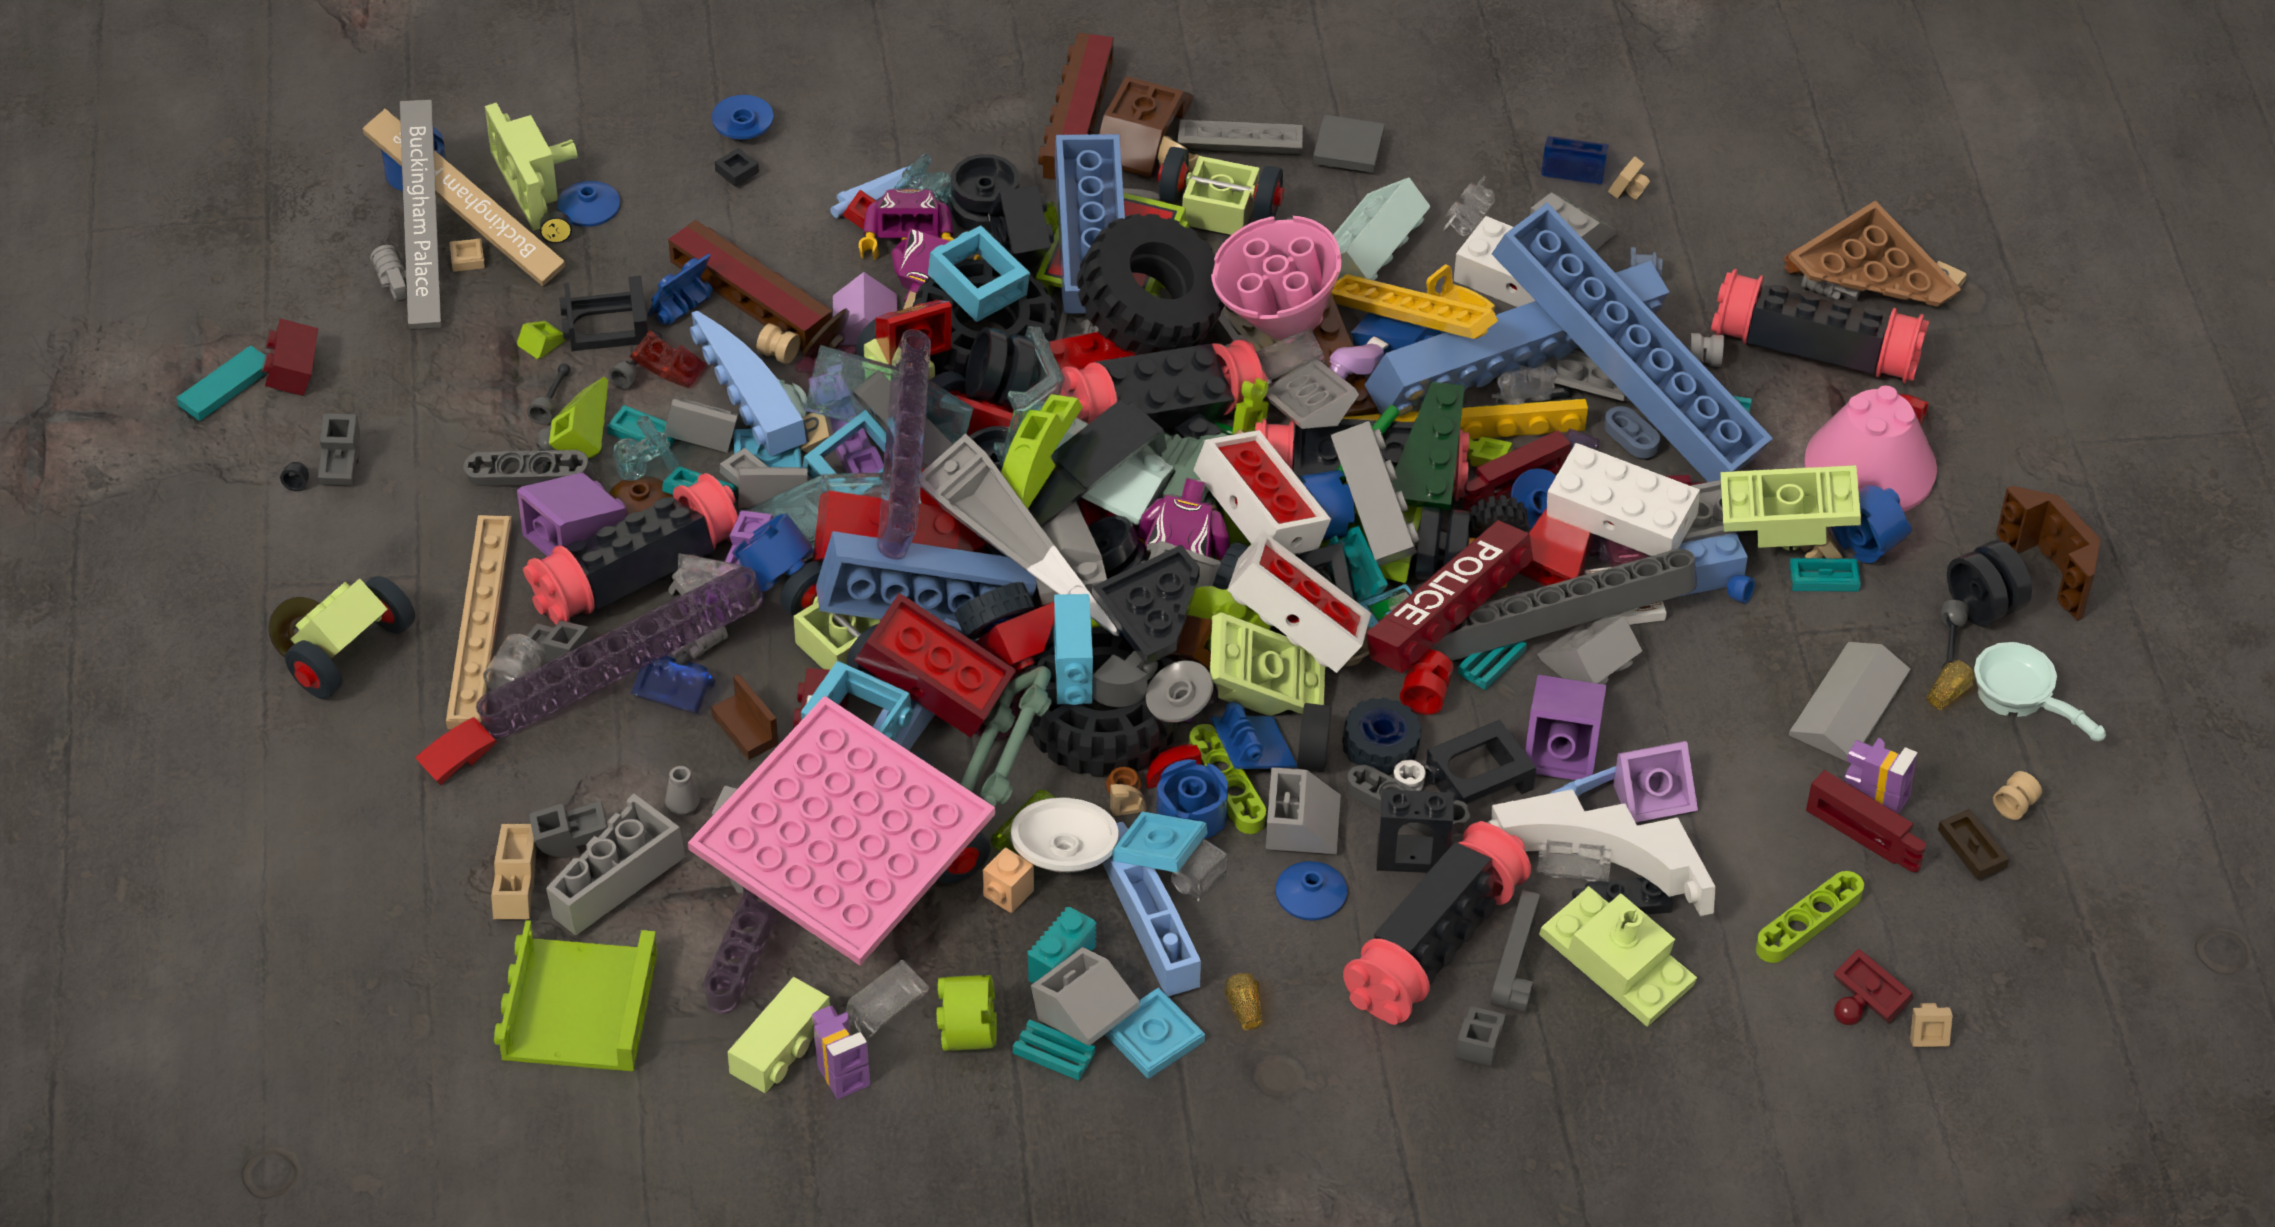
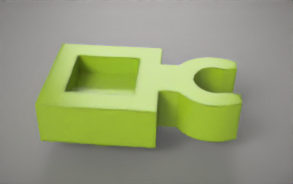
(1253, 407)
(1486, 450)

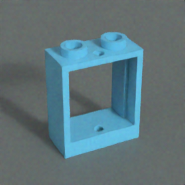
(989, 297)
(814, 460)
(1073, 649)
(848, 679)

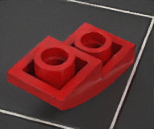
(455, 748)

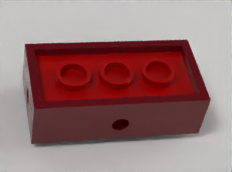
(935, 665)

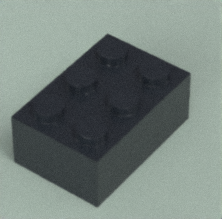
(1020, 224)

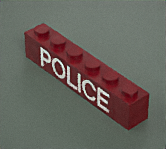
(1449, 596)

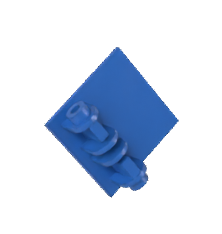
(681, 292)
(1252, 740)

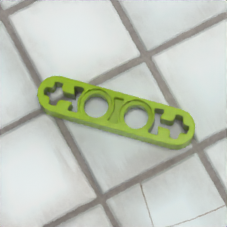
(1234, 777)
(1813, 919)

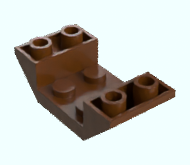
(1141, 118)
(2048, 521)

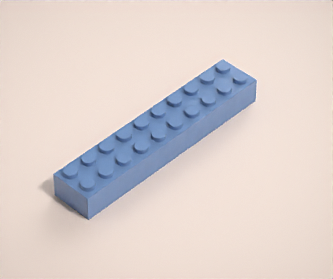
(1518, 338)
(1630, 344)

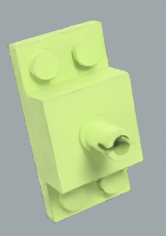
(526, 161)
(1790, 504)
(1262, 668)
(1620, 952)

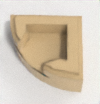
(1126, 800)

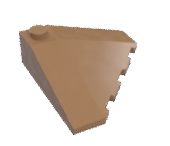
(1875, 256)

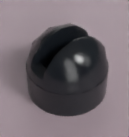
(294, 476)

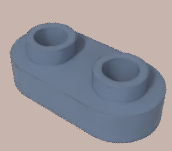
(1632, 432)

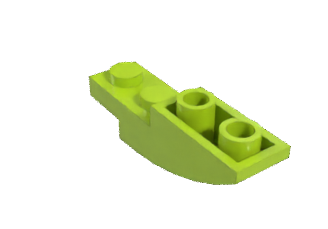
(1038, 436)

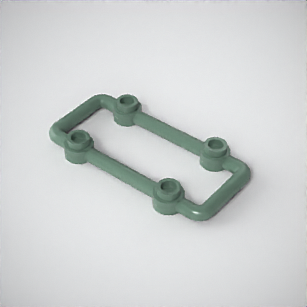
(1033, 702)

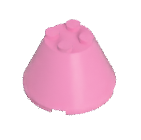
(1278, 274)
(1882, 440)

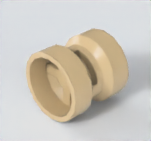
(779, 344)
(2017, 795)

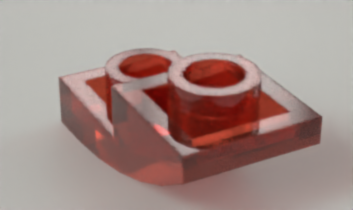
(673, 365)

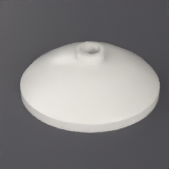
(1064, 834)

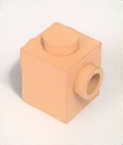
(1008, 880)

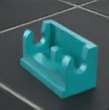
(1366, 573)

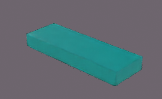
(223, 383)

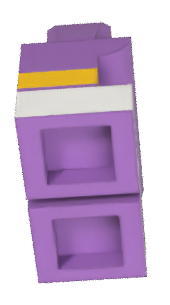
(1882, 773)
(840, 1056)

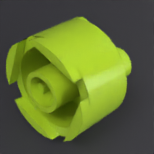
(967, 1012)

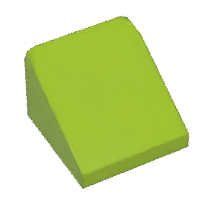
(539, 338)

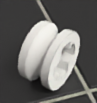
(1408, 769)

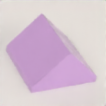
(865, 301)
(1656, 781)

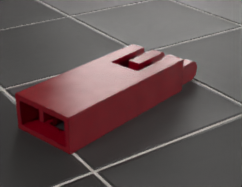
(1499, 475)
(1865, 821)

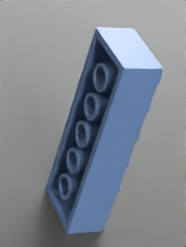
(1087, 201)
(938, 579)

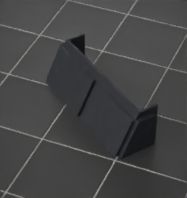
(1092, 457)

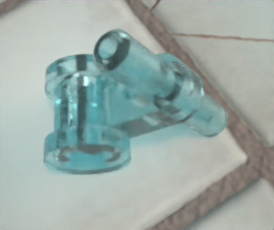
(919, 178)
(643, 451)

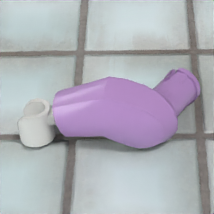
(1358, 359)

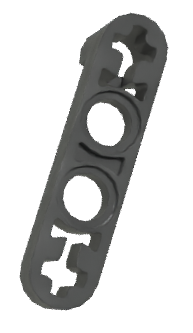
(572, 461)
(1366, 795)
(1508, 989)

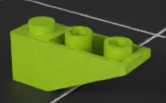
(581, 421)

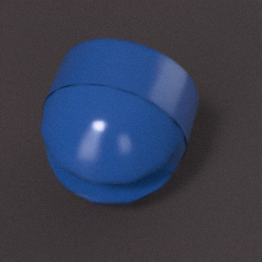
(1741, 588)

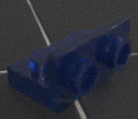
(1574, 159)
(673, 684)

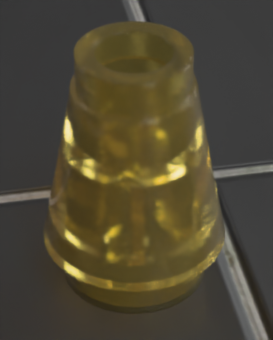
(1950, 684)
(1244, 997)

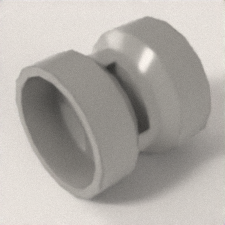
(1713, 348)

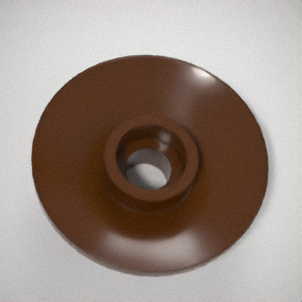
(639, 493)

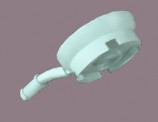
(2021, 681)

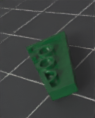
(1430, 454)

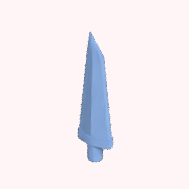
(874, 188)
(1588, 783)

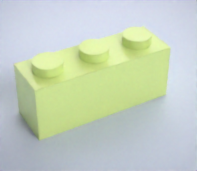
(777, 1036)

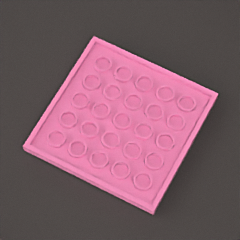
(841, 830)

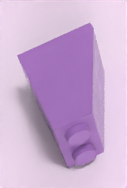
(566, 511)
(1565, 727)

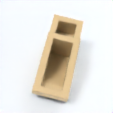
(514, 872)

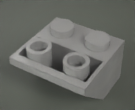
(1302, 813)
(1083, 997)

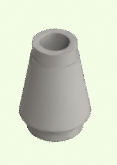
(681, 793)

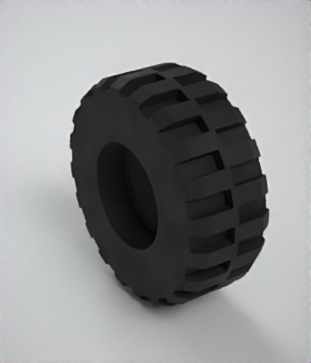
(1034, 310)
(1130, 313)
(1098, 739)

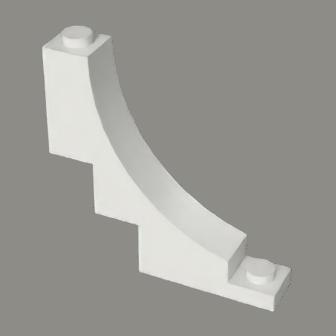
(1653, 850)

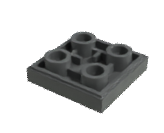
(1348, 143)

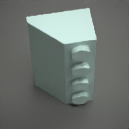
(1379, 228)
(1131, 486)

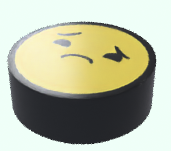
(555, 227)

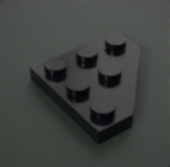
(1151, 602)

